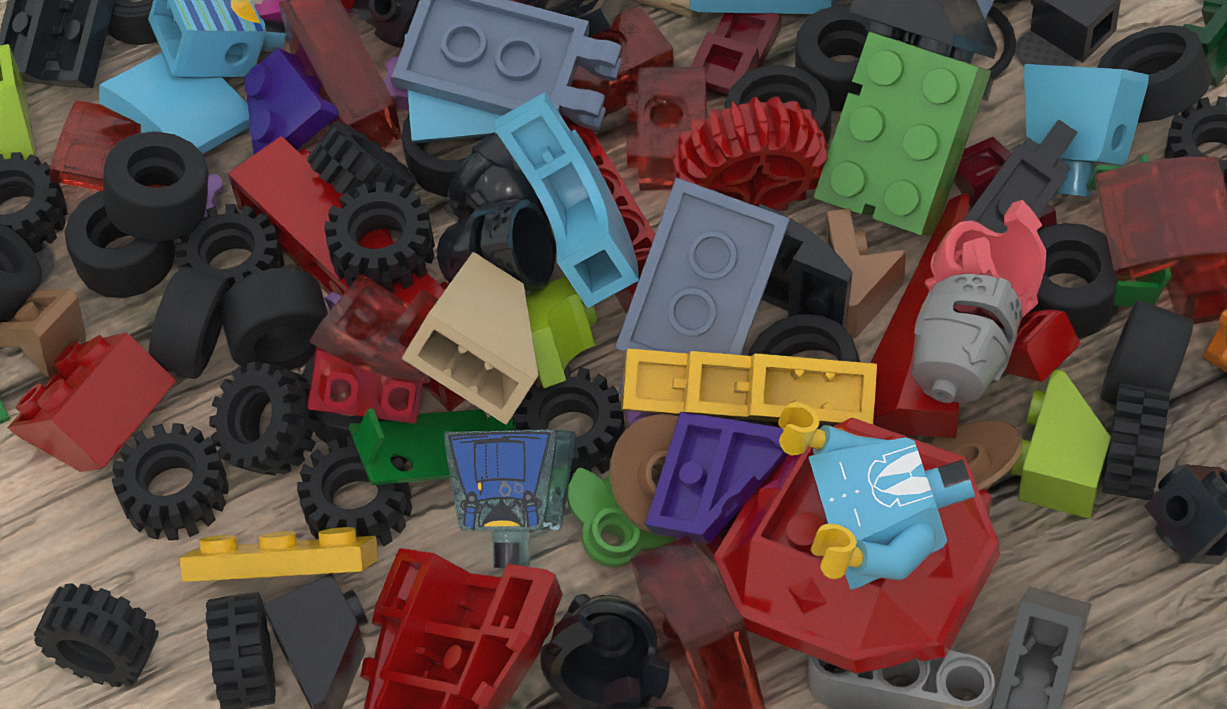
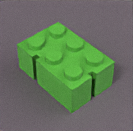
(902, 134)

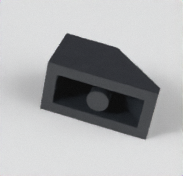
(320, 639)

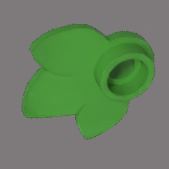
(598, 512)

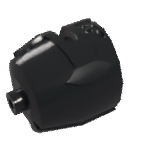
(508, 236)

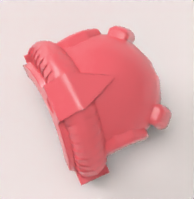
(1013, 256)

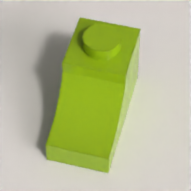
(558, 328)

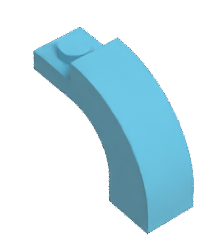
(585, 219)

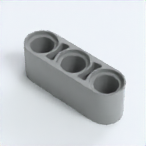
(930, 689)

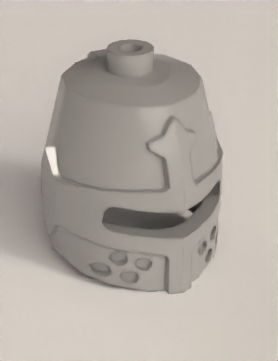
(964, 352)

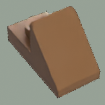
(874, 276)
(45, 327)

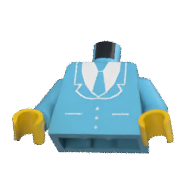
(873, 497)

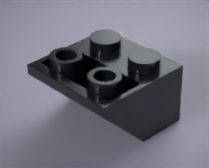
(940, 26)

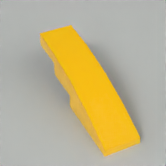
(746, 385)

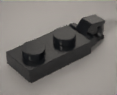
(1029, 175)

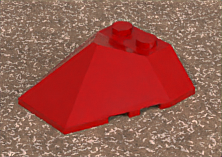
(456, 633)

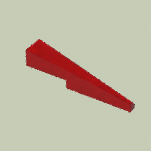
(898, 398)

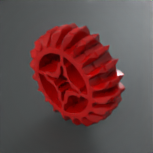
(754, 152)

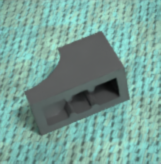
(1041, 651)

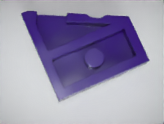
(284, 102)
(711, 474)

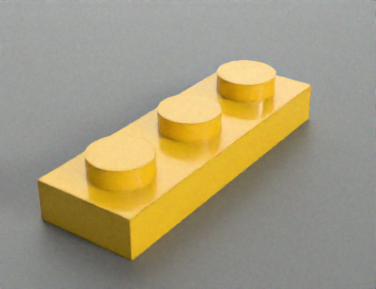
(279, 555)

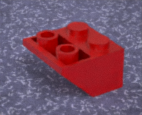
(92, 401)

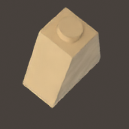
(479, 339)

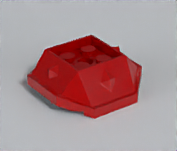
(873, 627)

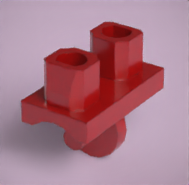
(353, 390)

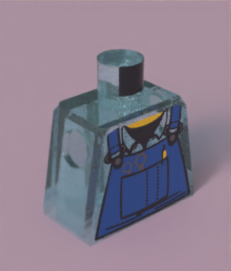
(510, 485)

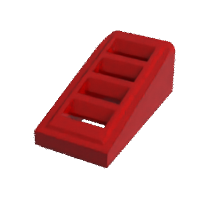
(1041, 344)

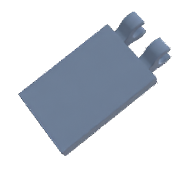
(504, 56)
(703, 274)

